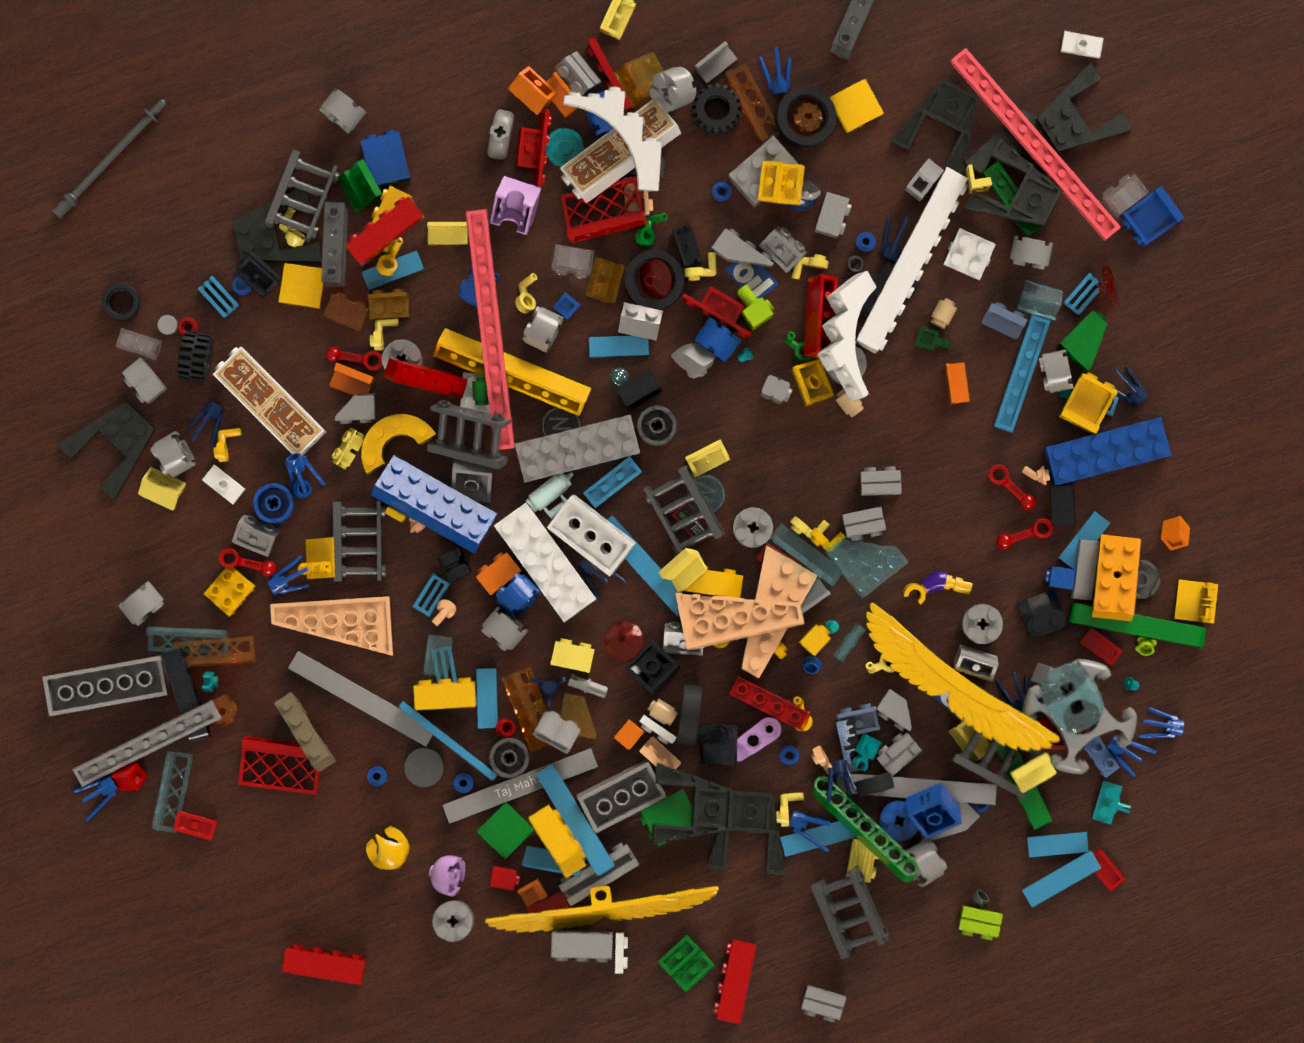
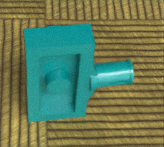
(1108, 803)

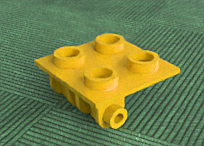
(319, 558)
(229, 590)
(1196, 601)

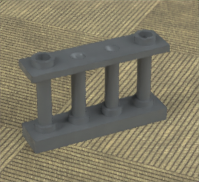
(851, 27)
(282, 198)
(334, 241)
(458, 449)
(695, 495)
(341, 532)
(982, 767)
(836, 925)

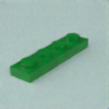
(1005, 191)

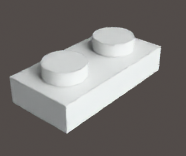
(664, 735)
(620, 961)

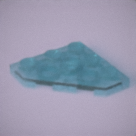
(866, 563)

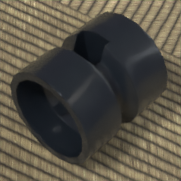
(454, 565)

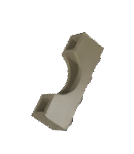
(304, 732)

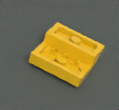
(856, 106)
(781, 183)
(301, 286)

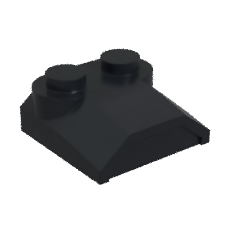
(1042, 614)
(653, 668)
(718, 743)

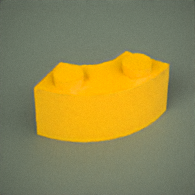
(718, 583)

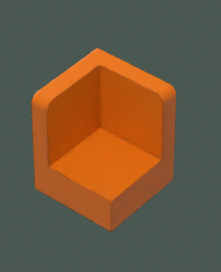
(1175, 533)
(629, 734)
(532, 892)

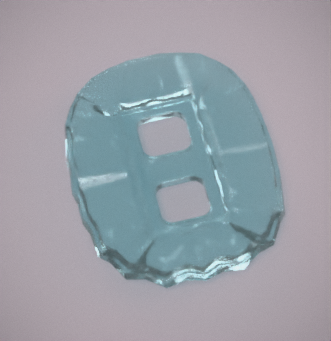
(1059, 705)

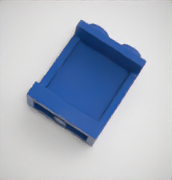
(386, 158)
(1151, 217)

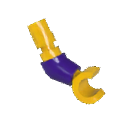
(938, 581)

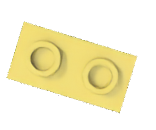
(342, 454)

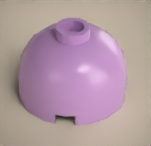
(446, 874)

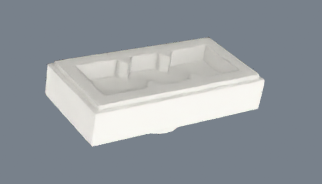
(1081, 44)
(223, 484)

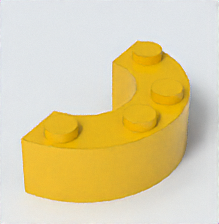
(387, 429)

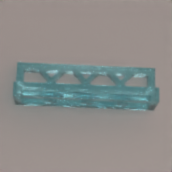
(806, 554)
(183, 632)
(166, 785)

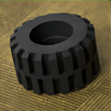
(721, 93)
(195, 356)

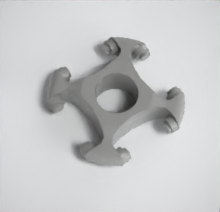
(1075, 742)

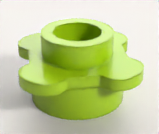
(1145, 646)

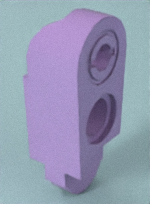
(759, 729)

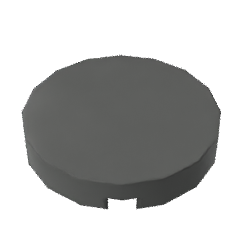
(1147, 580)
(424, 767)

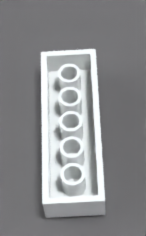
(545, 562)

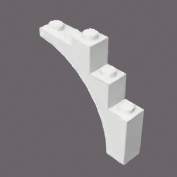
(611, 109)
(841, 330)

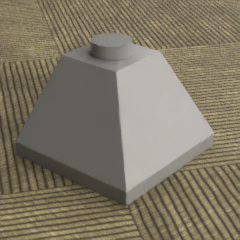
(472, 480)

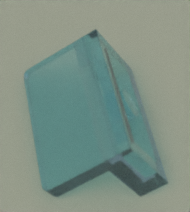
(1040, 300)
(438, 655)

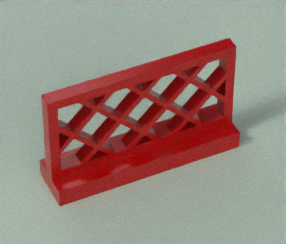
(609, 225)
(277, 748)

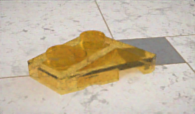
(576, 710)

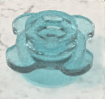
(619, 376)

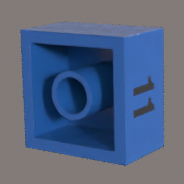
(933, 810)

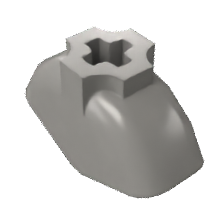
(500, 134)
(693, 359)

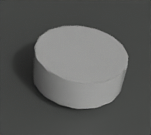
(167, 325)

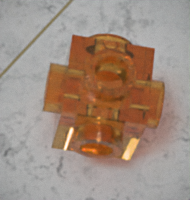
(807, 125)
(230, 707)

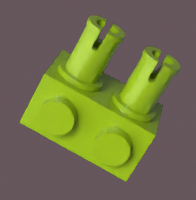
(757, 310)

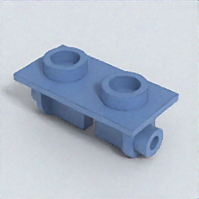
(1101, 756)

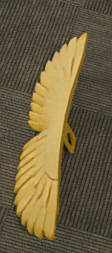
(966, 699)
(591, 914)

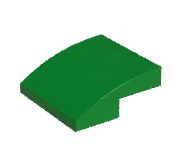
(359, 186)
(505, 830)
(686, 963)

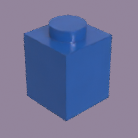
(1060, 578)

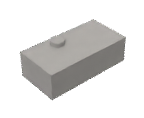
(621, 796)

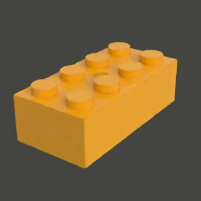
(1116, 596)

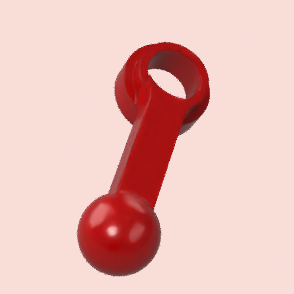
(335, 354)
(1026, 501)
(1005, 541)
(267, 568)

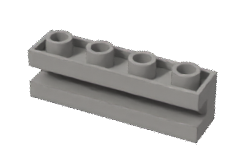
(578, 887)

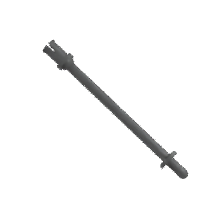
(71, 198)

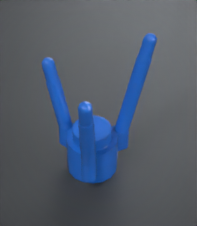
(779, 84)
(295, 464)
(279, 584)
(1172, 726)
(1114, 749)
(106, 787)
(801, 821)

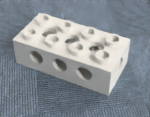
(579, 540)

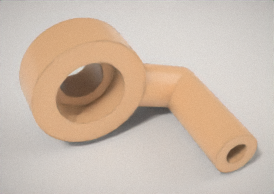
(820, 757)

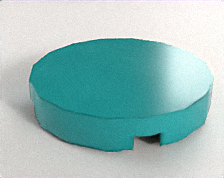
(563, 146)

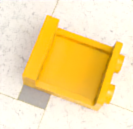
(1088, 403)

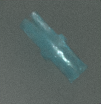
(849, 642)

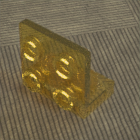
(637, 77)

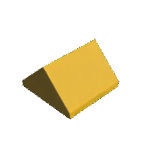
(812, 382)

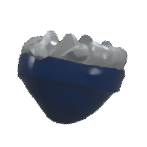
(808, 197)

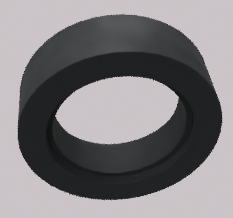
(820, 99)
(674, 266)
(689, 714)

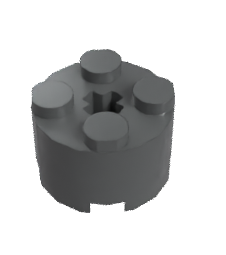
(651, 416)
(499, 762)

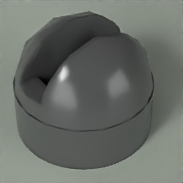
(857, 266)
(980, 898)

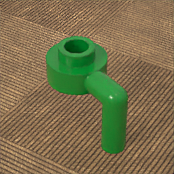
(645, 234)
(797, 347)

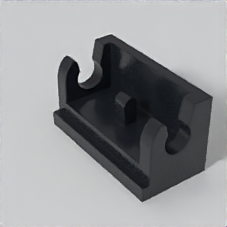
(687, 246)
(257, 275)
(639, 389)
(1063, 505)

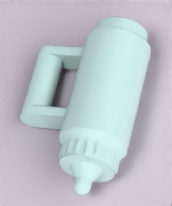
(549, 492)

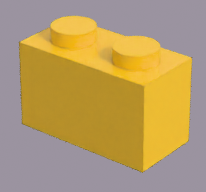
(815, 639)

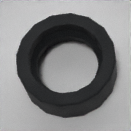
(121, 287)
(874, 784)

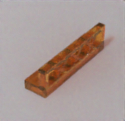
(746, 103)
(221, 658)
(523, 707)

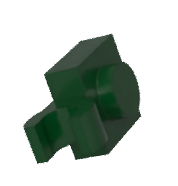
(929, 339)

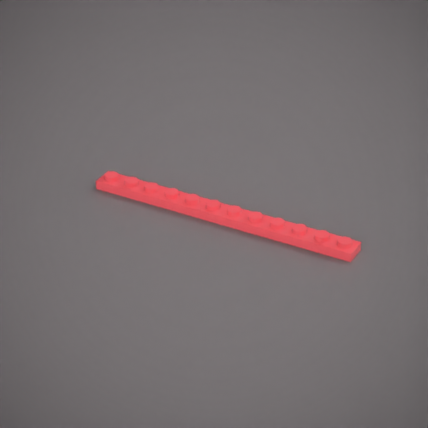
(1035, 144)
(489, 321)

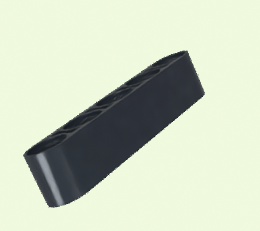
(183, 688)

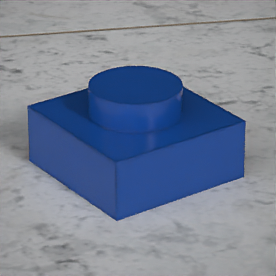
(566, 306)

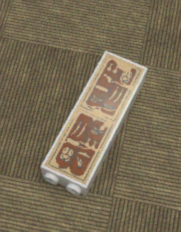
(609, 156)
(268, 401)

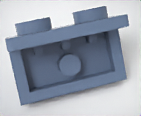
(1004, 321)
(864, 718)

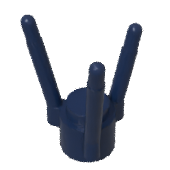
(892, 250)
(1136, 392)
(210, 412)
(590, 569)
(548, 687)
(1018, 705)
(841, 770)

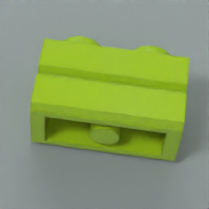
(979, 921)

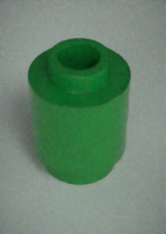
(479, 391)

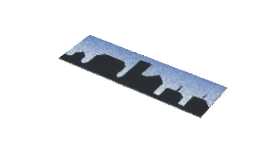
(848, 741)

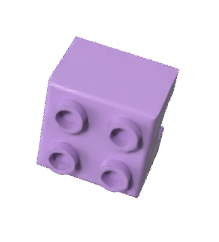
(516, 203)

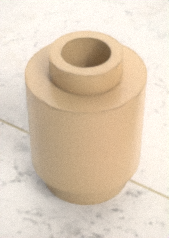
(943, 313)
(848, 406)
(662, 712)

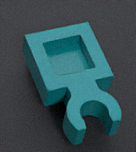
(210, 681)
(867, 750)

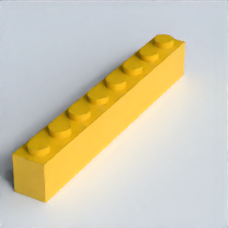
(520, 374)

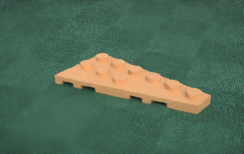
(778, 581)
(724, 619)
(349, 621)

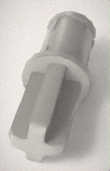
(587, 686)

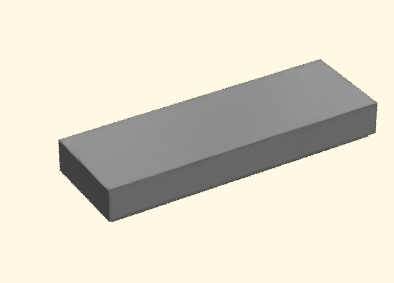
(1085, 569)

